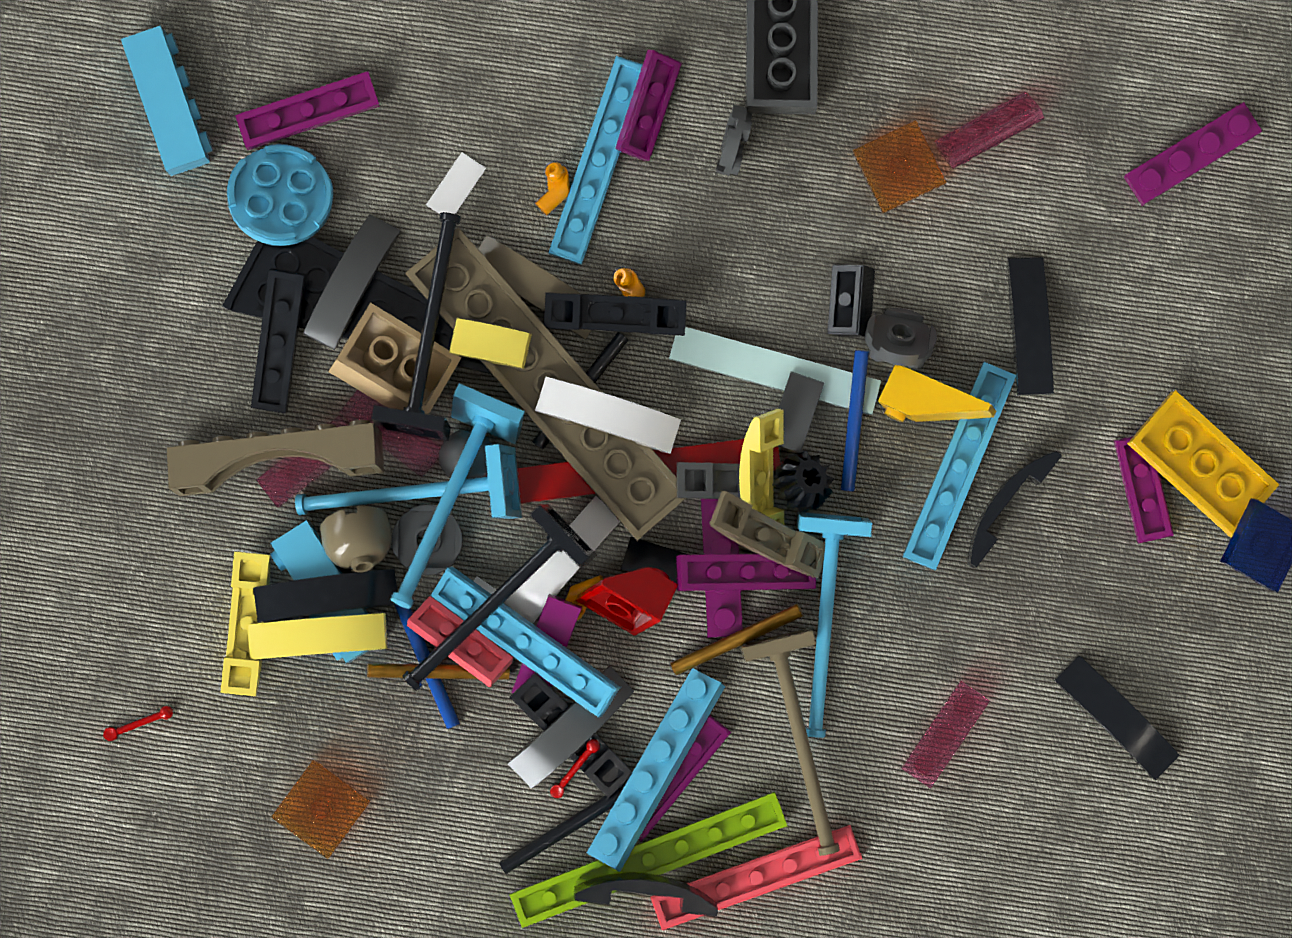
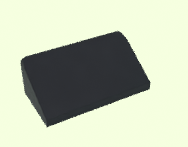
(850, 300)
(647, 554)

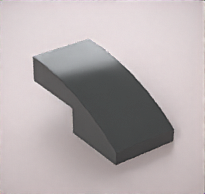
(798, 408)
(707, 480)

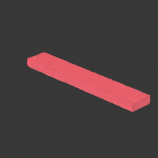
(762, 875)

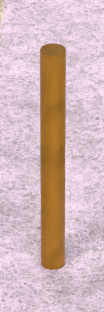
(736, 639)
(442, 671)

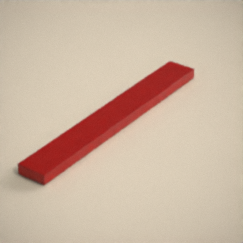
(563, 481)

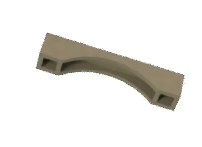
(206, 466)

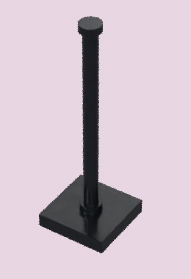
(412, 418)
(560, 538)

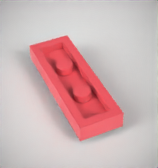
(474, 654)

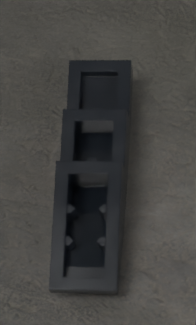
(1030, 326)

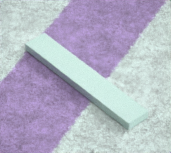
(766, 366)

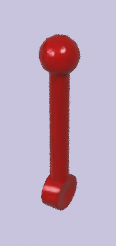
(112, 733)
(557, 789)

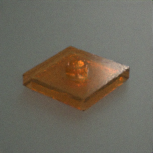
(899, 167)
(321, 809)

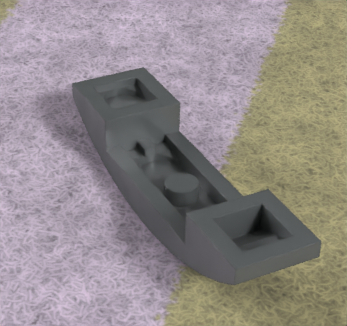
(350, 281)
(564, 736)

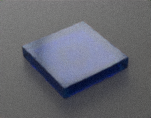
(1261, 546)

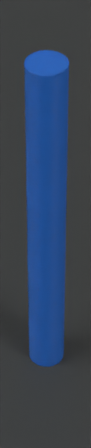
(854, 420)
(435, 685)

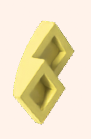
(490, 343)

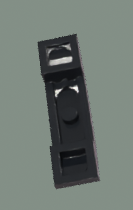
(615, 313)
(981, 539)
(325, 595)
(544, 706)
(1117, 717)
(600, 889)

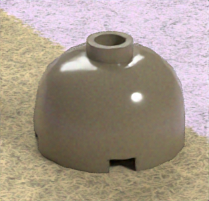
(357, 539)

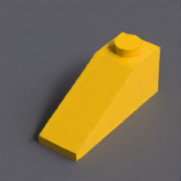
(925, 399)

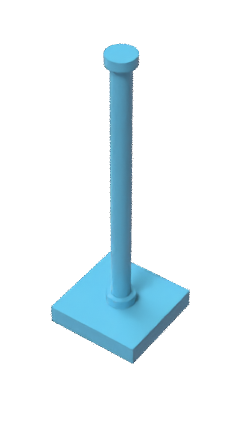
(485, 416)
(500, 482)
(833, 529)

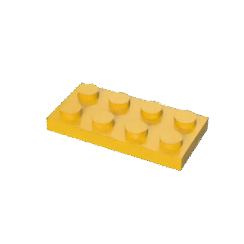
(1201, 462)

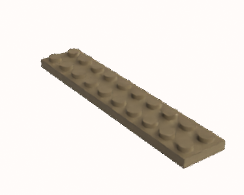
(619, 470)

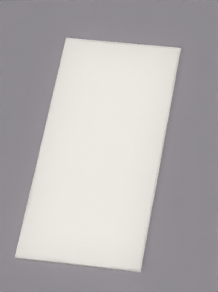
(456, 185)

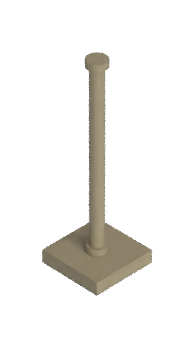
(778, 650)

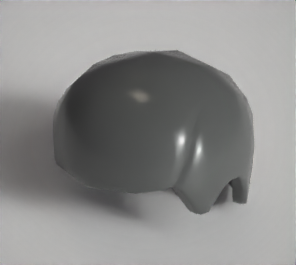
(452, 450)

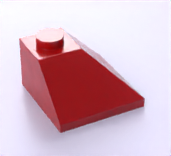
(631, 599)

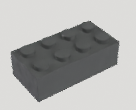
(781, 56)

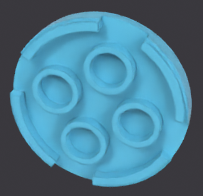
(280, 195)

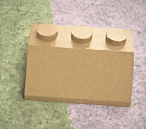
(382, 361)

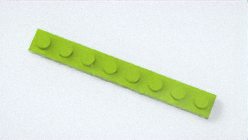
(655, 856)

